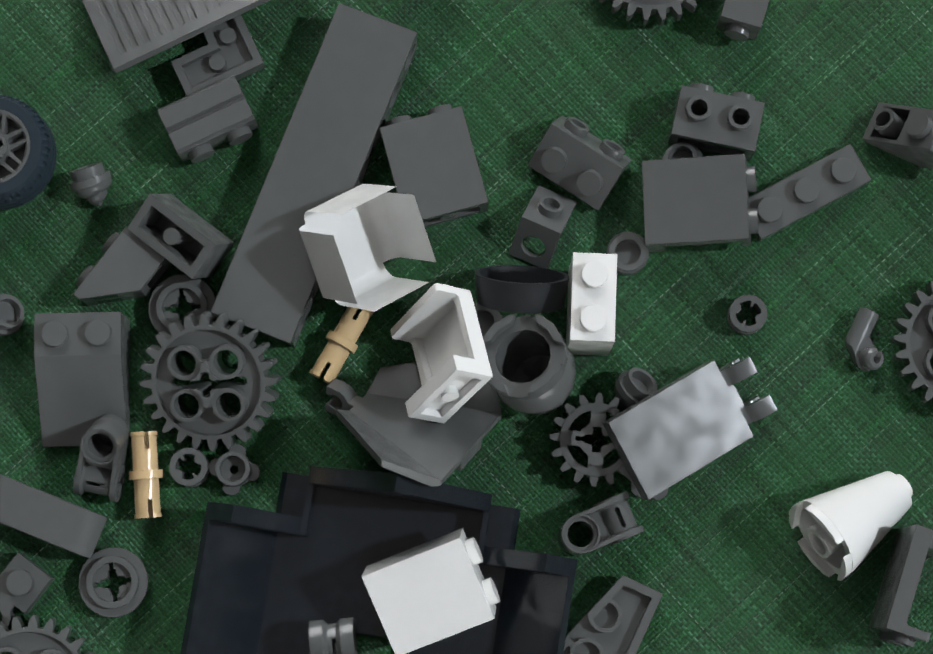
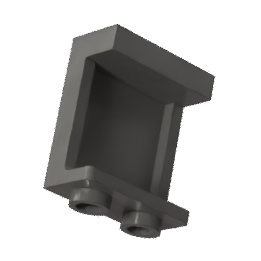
(435, 164)
(698, 201)
(900, 585)

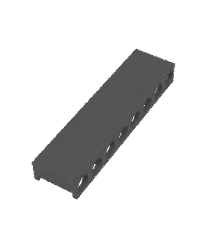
(318, 159)

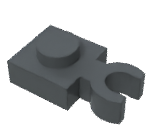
(21, 586)

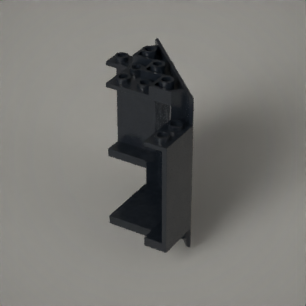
(274, 572)

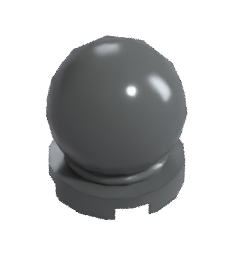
(529, 364)

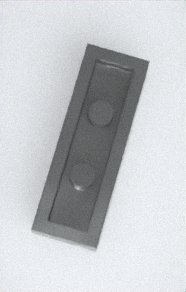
(808, 191)

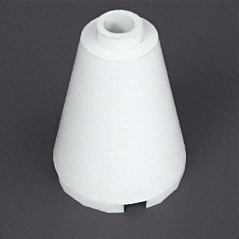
(850, 521)

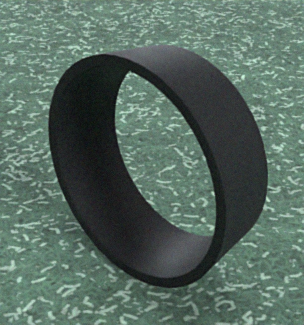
(521, 288)

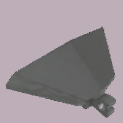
(411, 445)

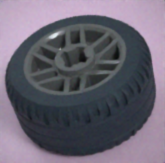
(25, 153)

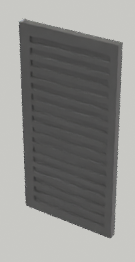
(144, 28)

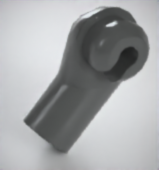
(859, 343)

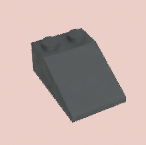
(81, 373)

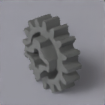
(594, 459)

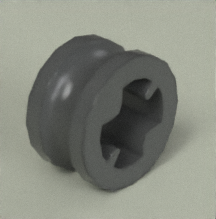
(758, 320)
(179, 476)

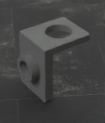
(545, 220)

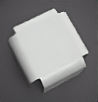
(353, 238)

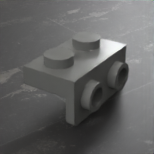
(579, 160)

